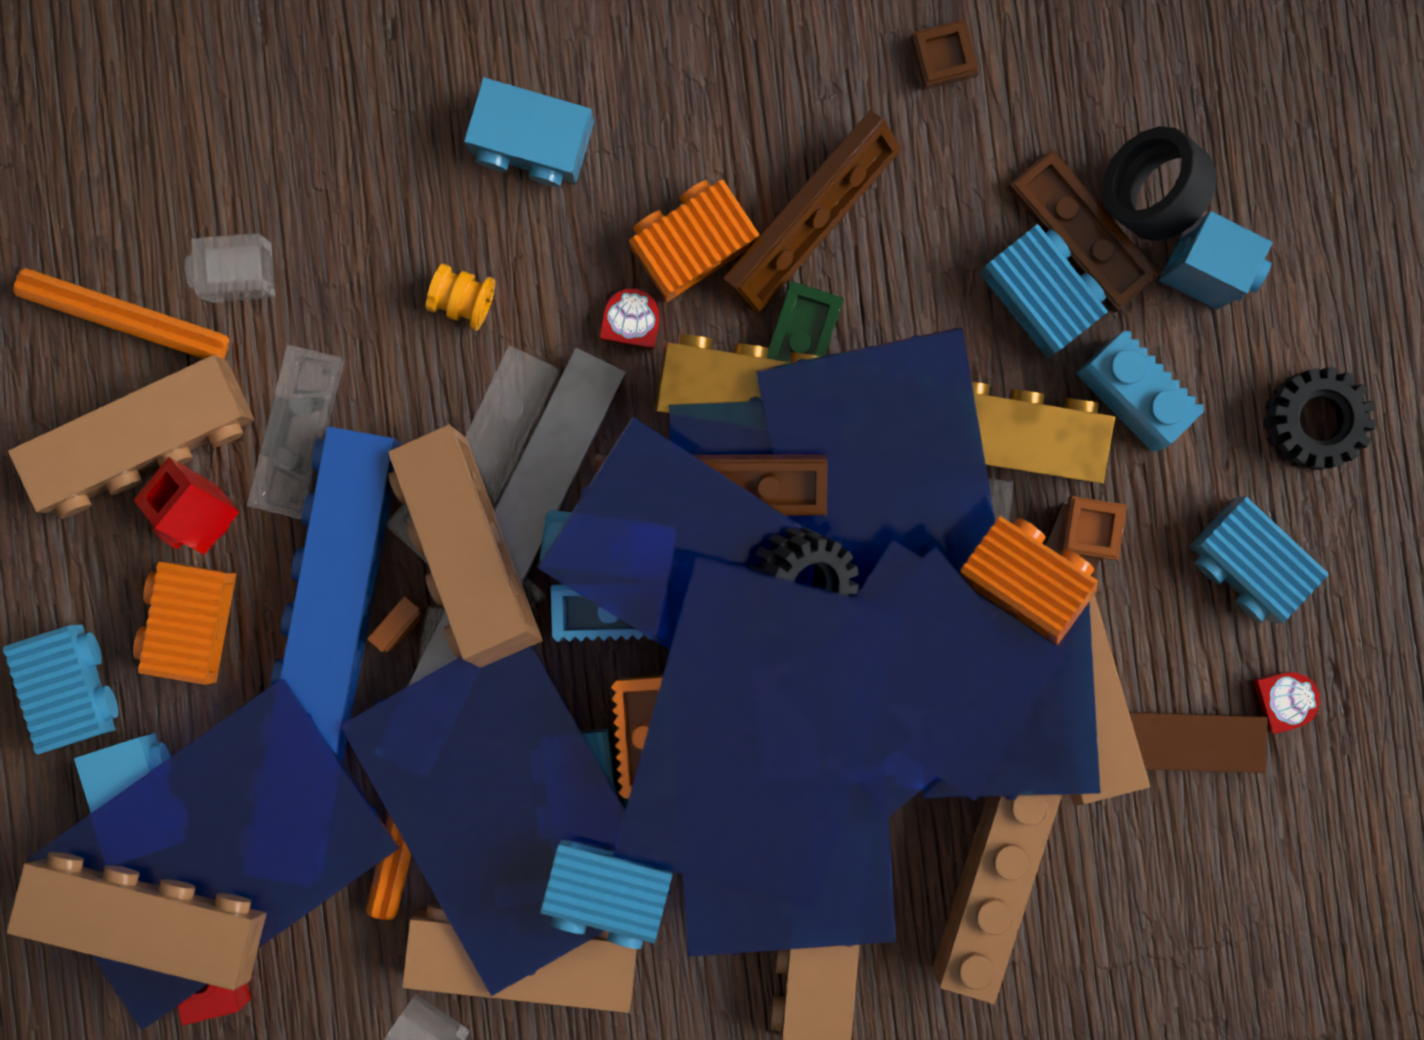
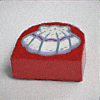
(631, 319)
(1287, 700)

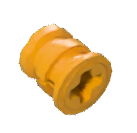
(460, 295)

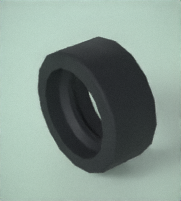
(1184, 201)

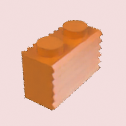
(693, 238)
(1030, 578)
(184, 622)
(634, 709)

